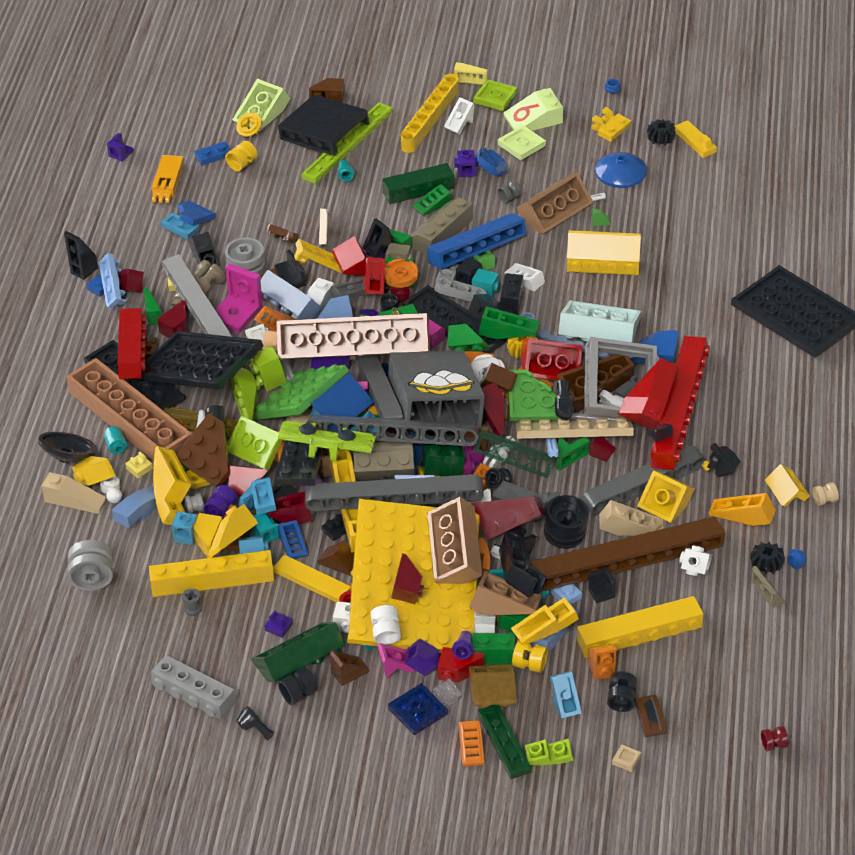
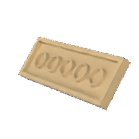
(581, 428)

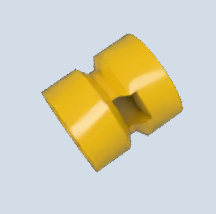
(241, 156)
(537, 657)

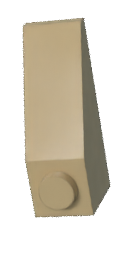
(69, 493)

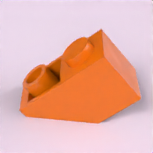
(602, 661)

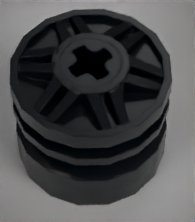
(566, 521)

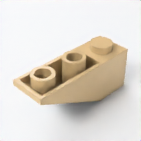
(627, 521)

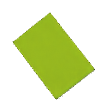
(254, 443)

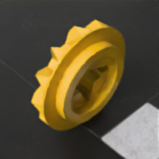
(244, 121)

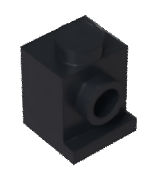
(467, 270)

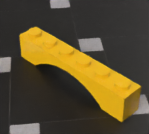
(343, 471)

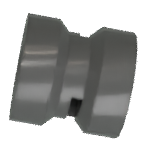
(508, 192)

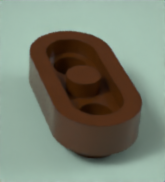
(275, 231)

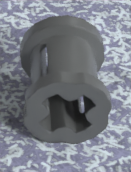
(192, 605)

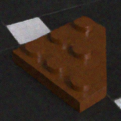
(207, 451)

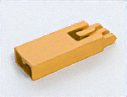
(169, 168)

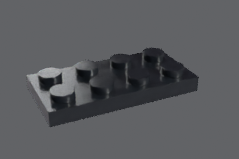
(296, 466)

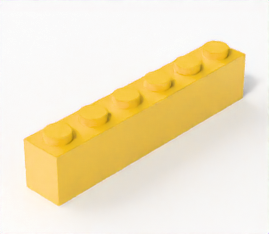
(211, 573)
(642, 625)

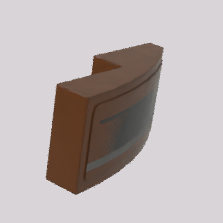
(650, 715)

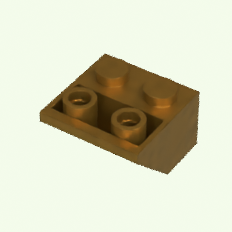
(492, 685)

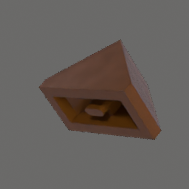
(503, 377)
(338, 558)
(346, 667)

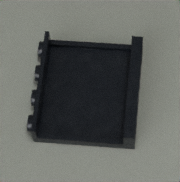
(321, 123)

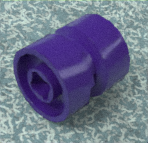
(220, 501)

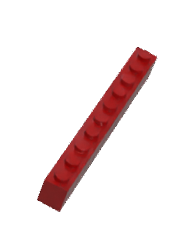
(681, 401)

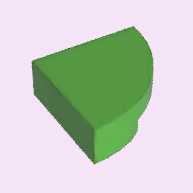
(599, 218)

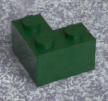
(443, 460)

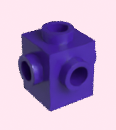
(466, 163)

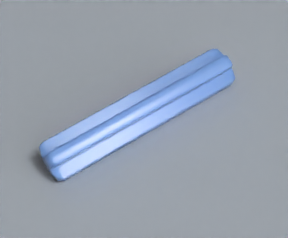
(552, 447)

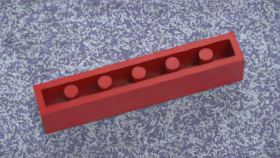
(131, 343)

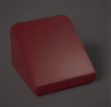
(601, 449)

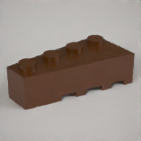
(611, 375)

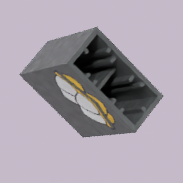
(436, 387)

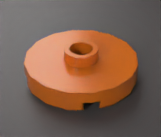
(400, 273)

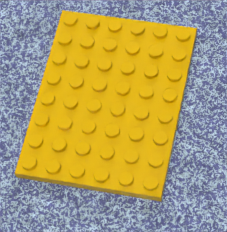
(381, 537)

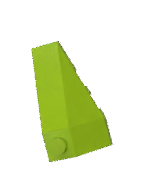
(245, 393)

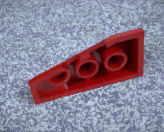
(649, 396)

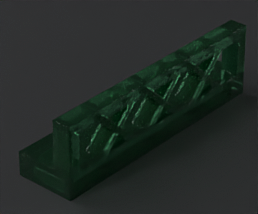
(512, 445)

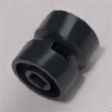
(295, 687)
(621, 691)

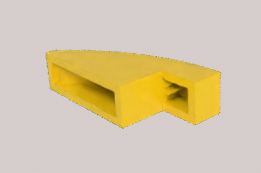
(169, 484)

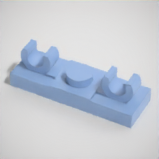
(110, 281)

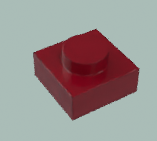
(401, 293)

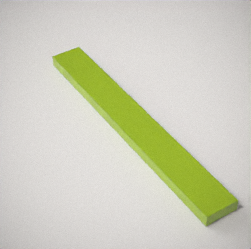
(326, 162)

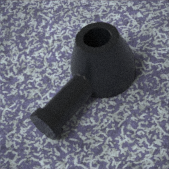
(249, 719)

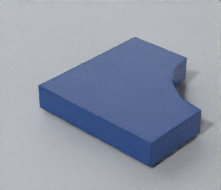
(194, 213)

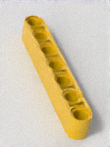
(429, 113)

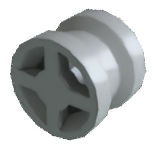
(194, 503)

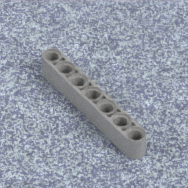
(194, 296)

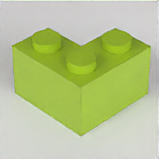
(268, 368)

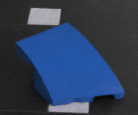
(666, 345)

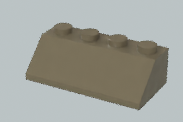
(443, 224)

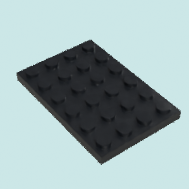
(796, 311)
(199, 359)

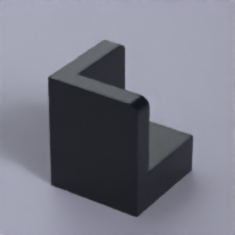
(601, 585)

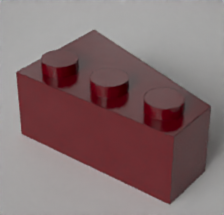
(507, 514)

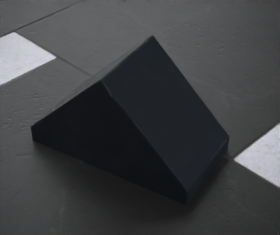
(377, 239)

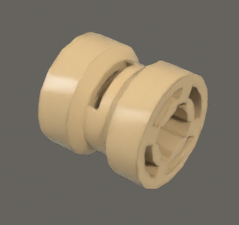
(824, 494)

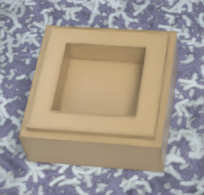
(626, 758)

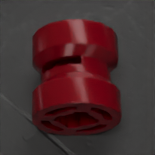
(774, 738)

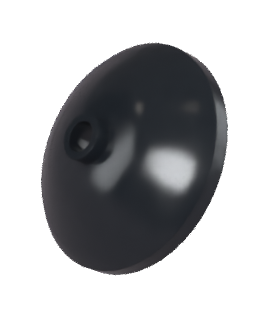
(66, 446)

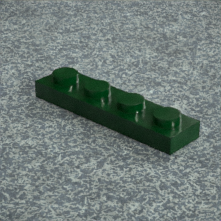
(504, 741)

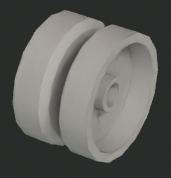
(246, 254)
(90, 565)

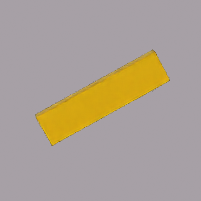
(310, 578)

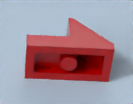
(374, 276)

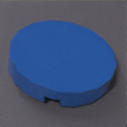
(492, 162)

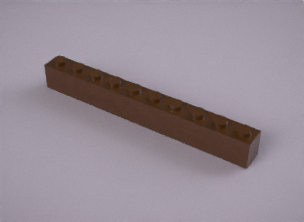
(629, 552)

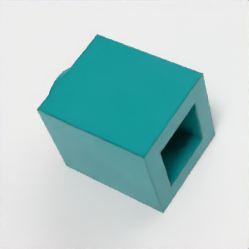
(487, 280)

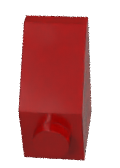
(454, 668)

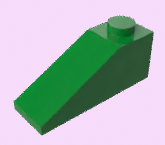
(503, 325)

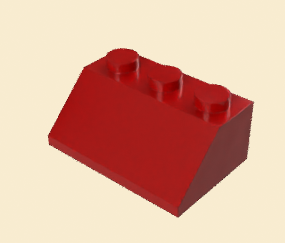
(549, 358)

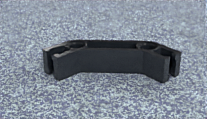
(516, 564)

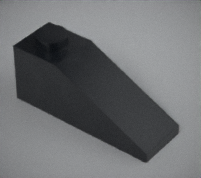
(80, 257)

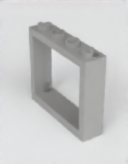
(597, 345)

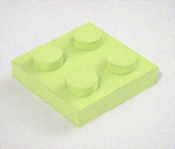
(521, 142)

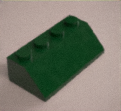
(299, 651)

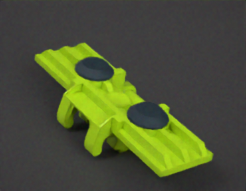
(333, 441)

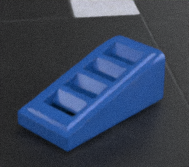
(289, 527)

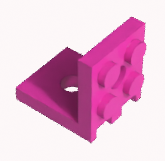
(243, 298)

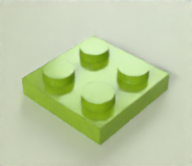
(495, 95)

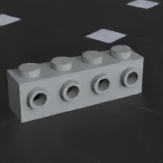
(193, 687)

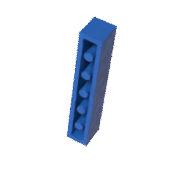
(476, 241)

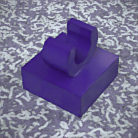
(278, 624)

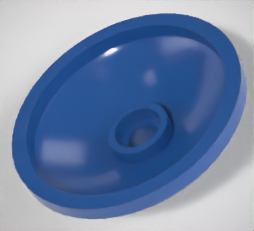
(620, 170)

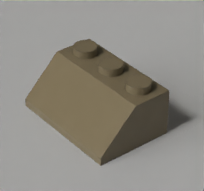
(386, 460)

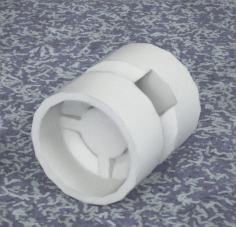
(385, 624)

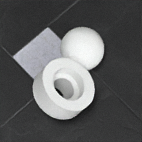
(112, 489)

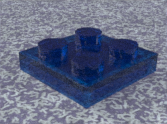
(417, 709)

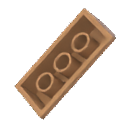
(555, 203)
(454, 543)

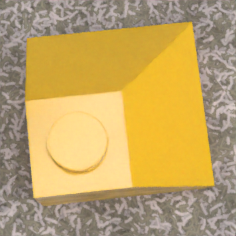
(665, 496)

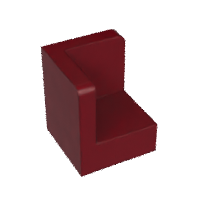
(131, 280)

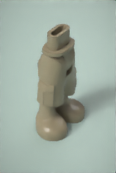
(204, 275)

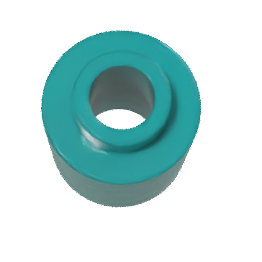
(115, 440)

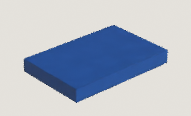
(343, 399)

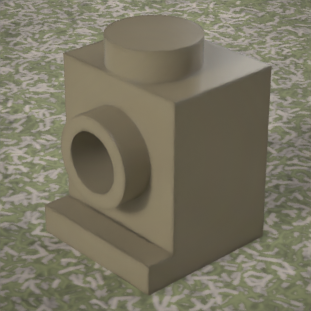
(399, 251)

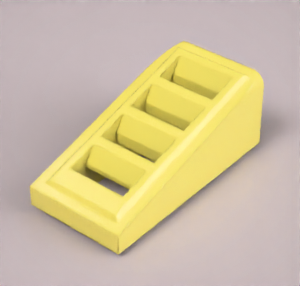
(461, 68)

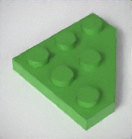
(531, 399)

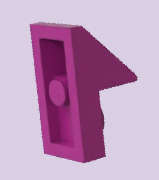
(471, 459)

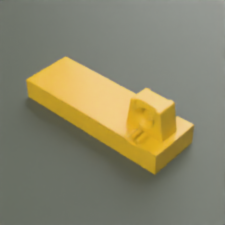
(695, 139)
(308, 251)

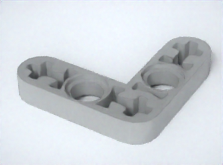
(446, 285)

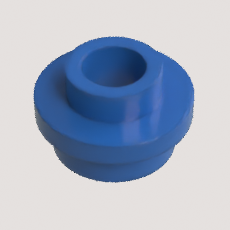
(612, 86)
(796, 558)

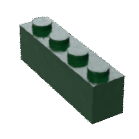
(417, 183)

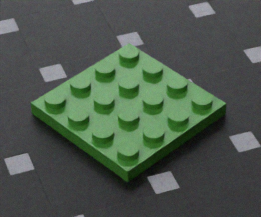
(299, 392)

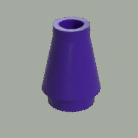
(463, 645)

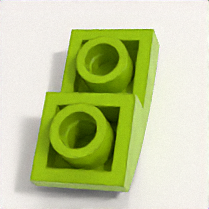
(548, 754)

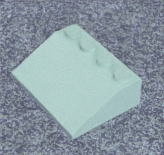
(598, 321)

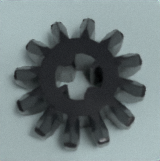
(661, 132)
(767, 557)

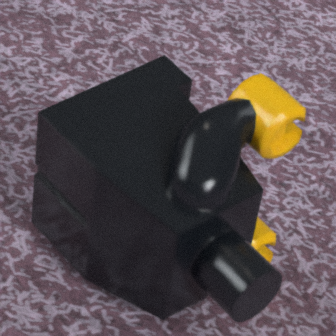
(722, 460)

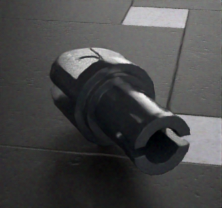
(563, 402)

